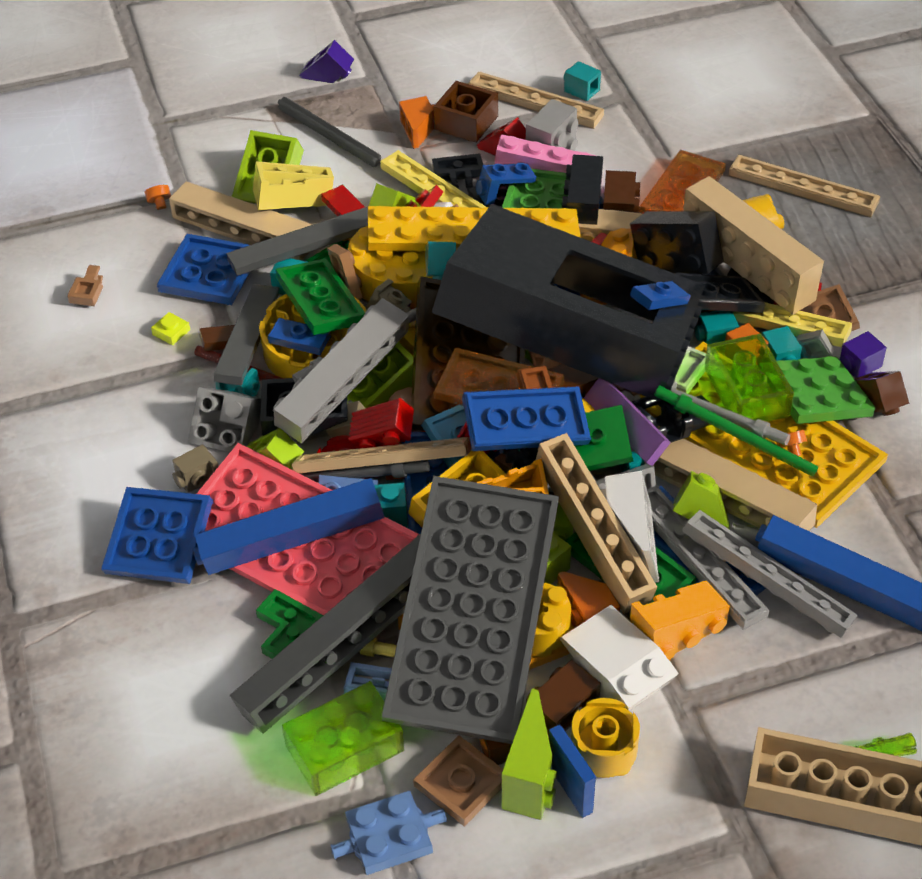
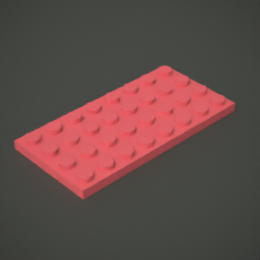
(312, 573)

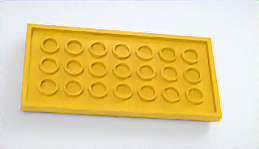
(841, 456)

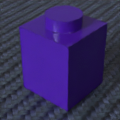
(862, 354)

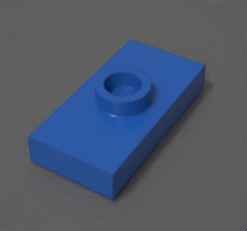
(660, 295)
(297, 337)

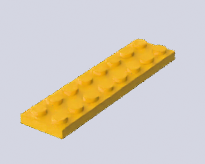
(412, 227)

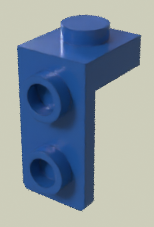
(494, 175)

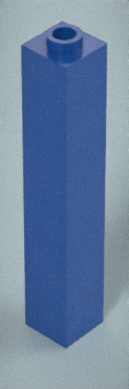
(288, 526)
(843, 570)

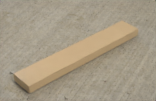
(534, 98)
(804, 185)
(382, 455)

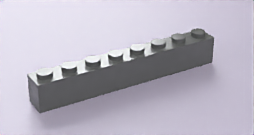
(327, 643)

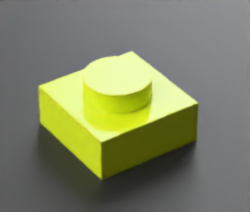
(170, 328)

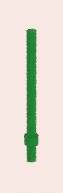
(684, 404)

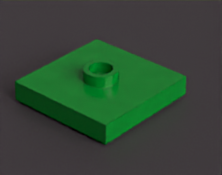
(608, 441)

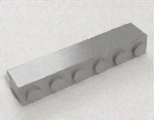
(340, 370)

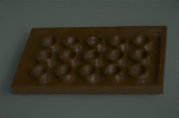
(433, 348)

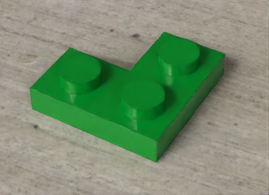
(288, 618)

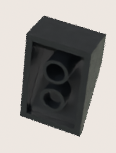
(274, 389)

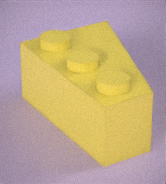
(290, 185)

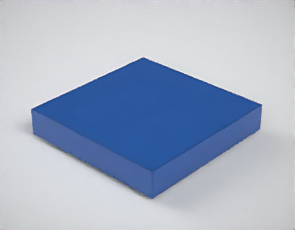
(572, 771)

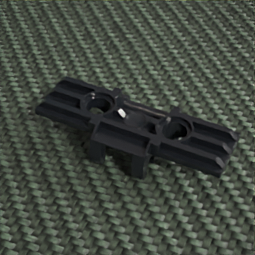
(671, 422)

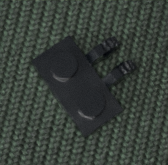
(458, 167)

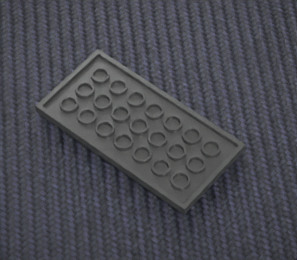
(472, 610)

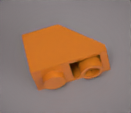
(585, 596)

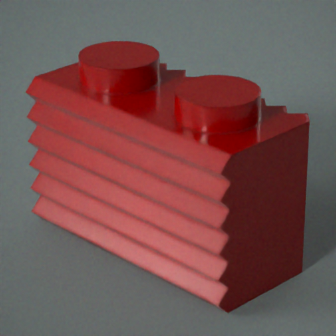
(382, 424)

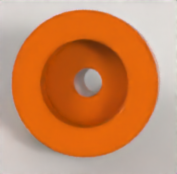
(158, 195)
(795, 439)

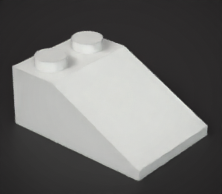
(631, 505)
(619, 657)

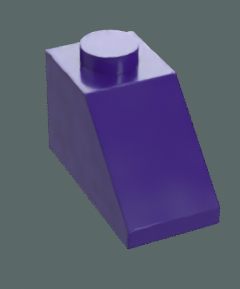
(328, 64)

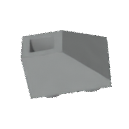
(224, 419)

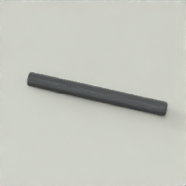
(329, 131)

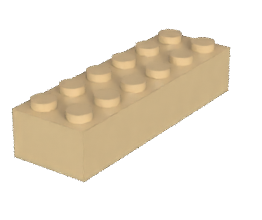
(759, 247)
(836, 785)

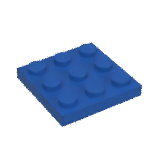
(203, 271)
(157, 535)

